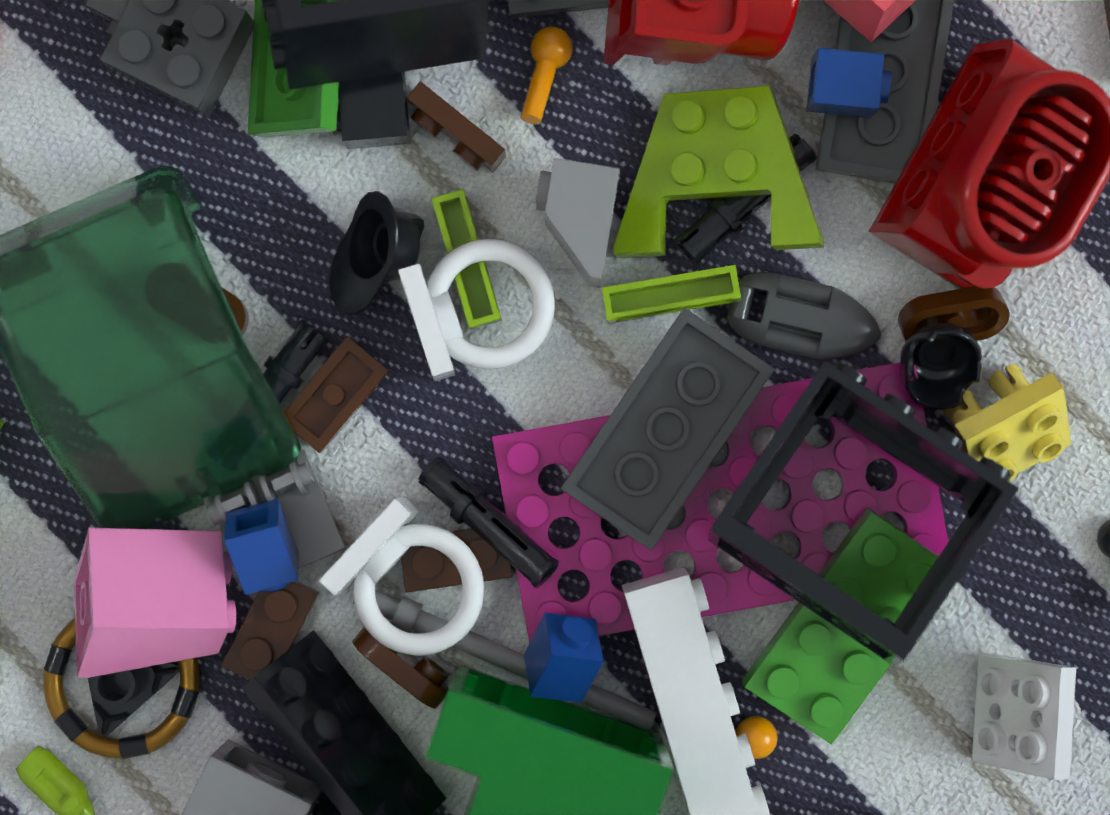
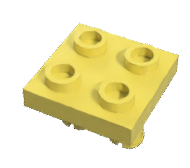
(1021, 427)

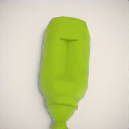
(54, 783)

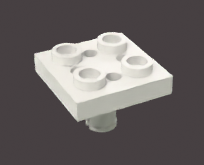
(1034, 718)

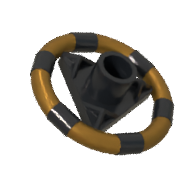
(116, 699)

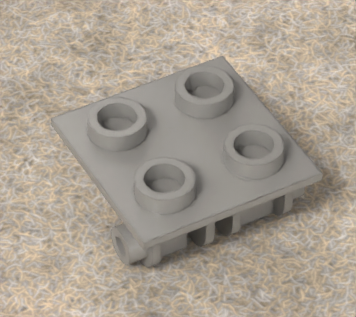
(302, 504)

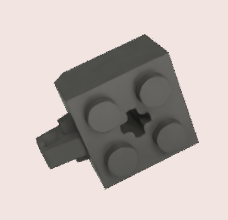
(187, 74)

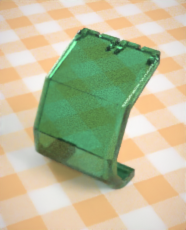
(135, 355)

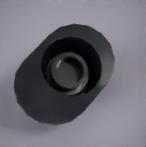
(373, 251)

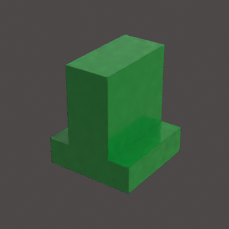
(545, 753)

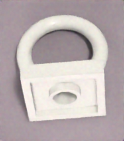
(438, 320)
(379, 551)

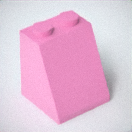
(150, 598)

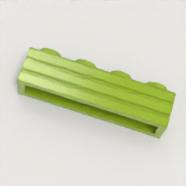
(473, 281)
(671, 294)

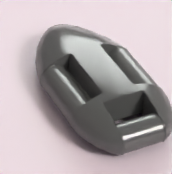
(803, 317)

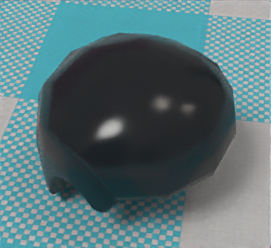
(945, 365)

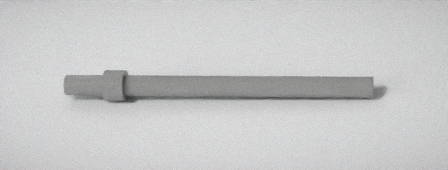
(408, 616)

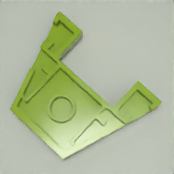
(718, 148)

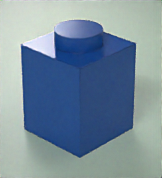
(847, 83)
(261, 547)
(563, 657)

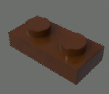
(438, 116)
(334, 394)
(431, 569)
(269, 628)

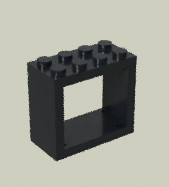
(372, 37)
(932, 453)

